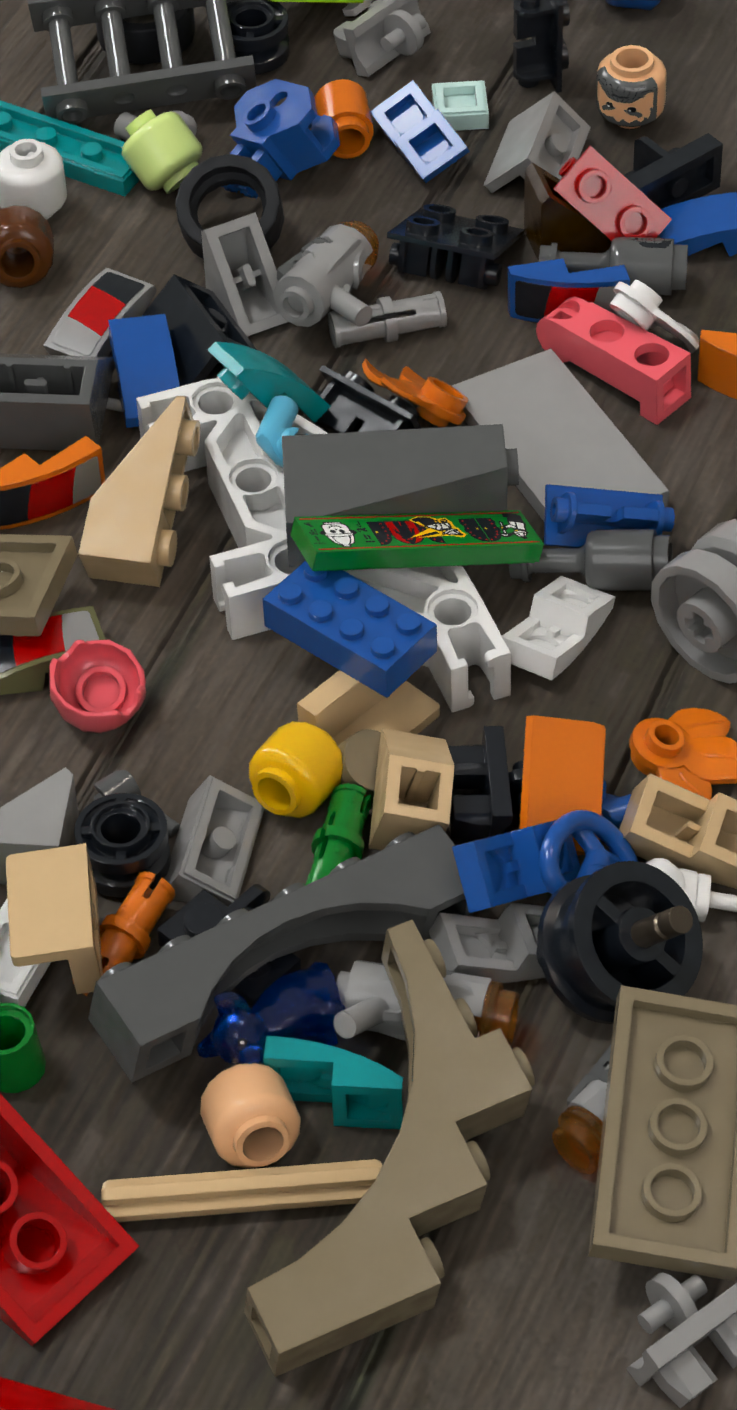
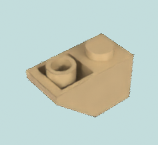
(410, 786)

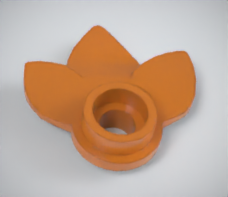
(435, 399)
(686, 749)

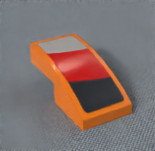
(44, 490)

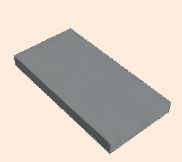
(556, 430)

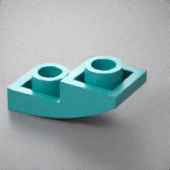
(264, 377)

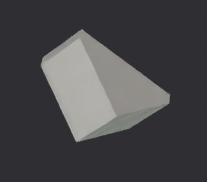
(242, 273)
(39, 818)

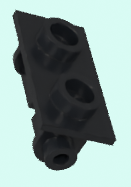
(546, 52)
(354, 402)

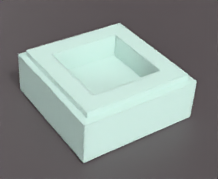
(462, 104)

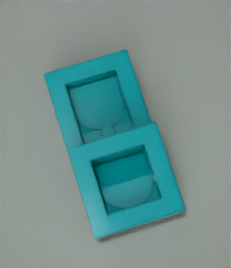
(358, 1088)

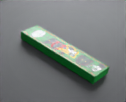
(416, 540)

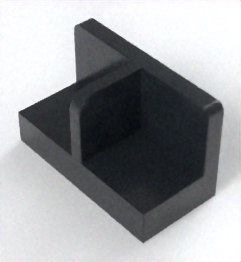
(676, 173)

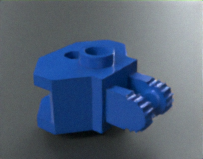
(282, 134)

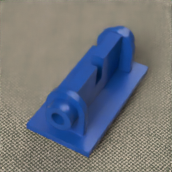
(579, 510)

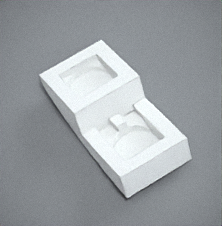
(558, 628)

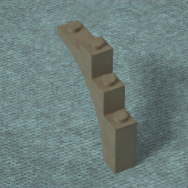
(373, 1263)

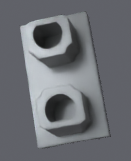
(382, 34)
(673, 1358)

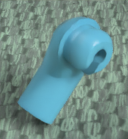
(275, 424)

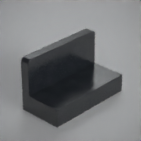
(194, 324)

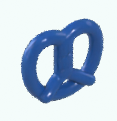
(584, 828)

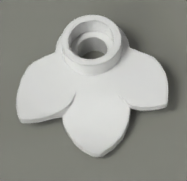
(640, 306)

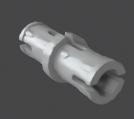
(424, 312)

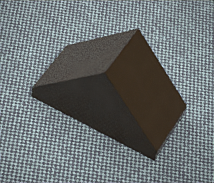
(553, 220)

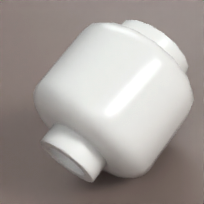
(32, 177)

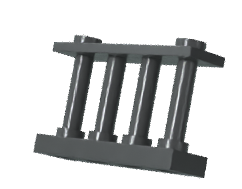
(123, 91)

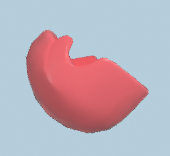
(97, 685)

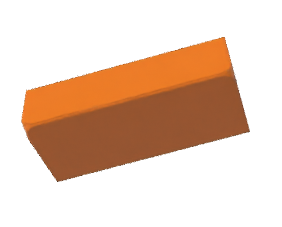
(561, 769)

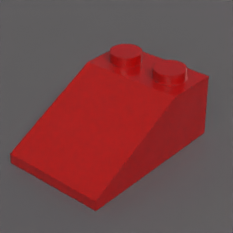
(52, 1233)

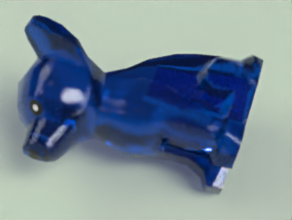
(291, 1007)

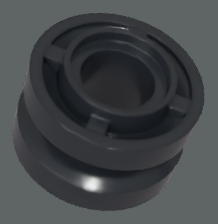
(260, 31)
(124, 838)

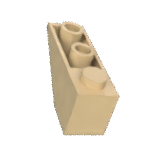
(134, 510)

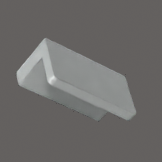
(542, 134)

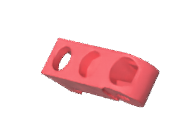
(619, 355)

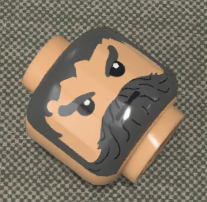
(631, 87)

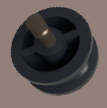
(616, 930)

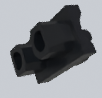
(484, 769)

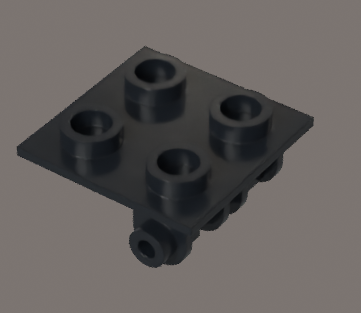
(469, 242)

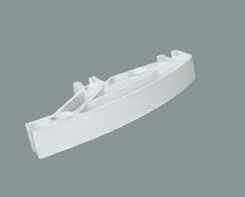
(253, 504)

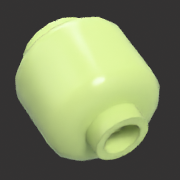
(161, 150)

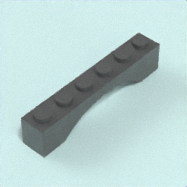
(158, 1006)

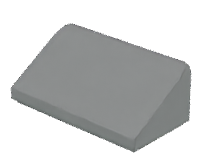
(214, 842)

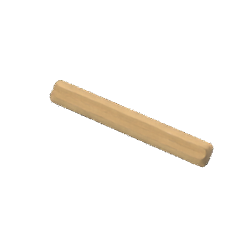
(239, 1190)

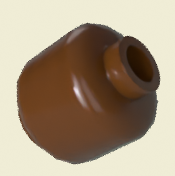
(24, 246)

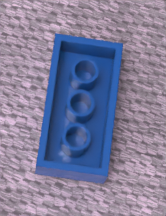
(351, 626)

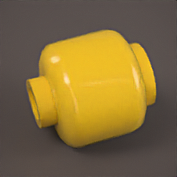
(295, 770)

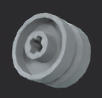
(698, 603)

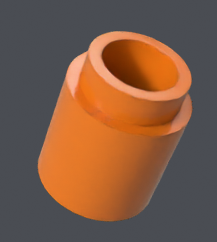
(349, 108)

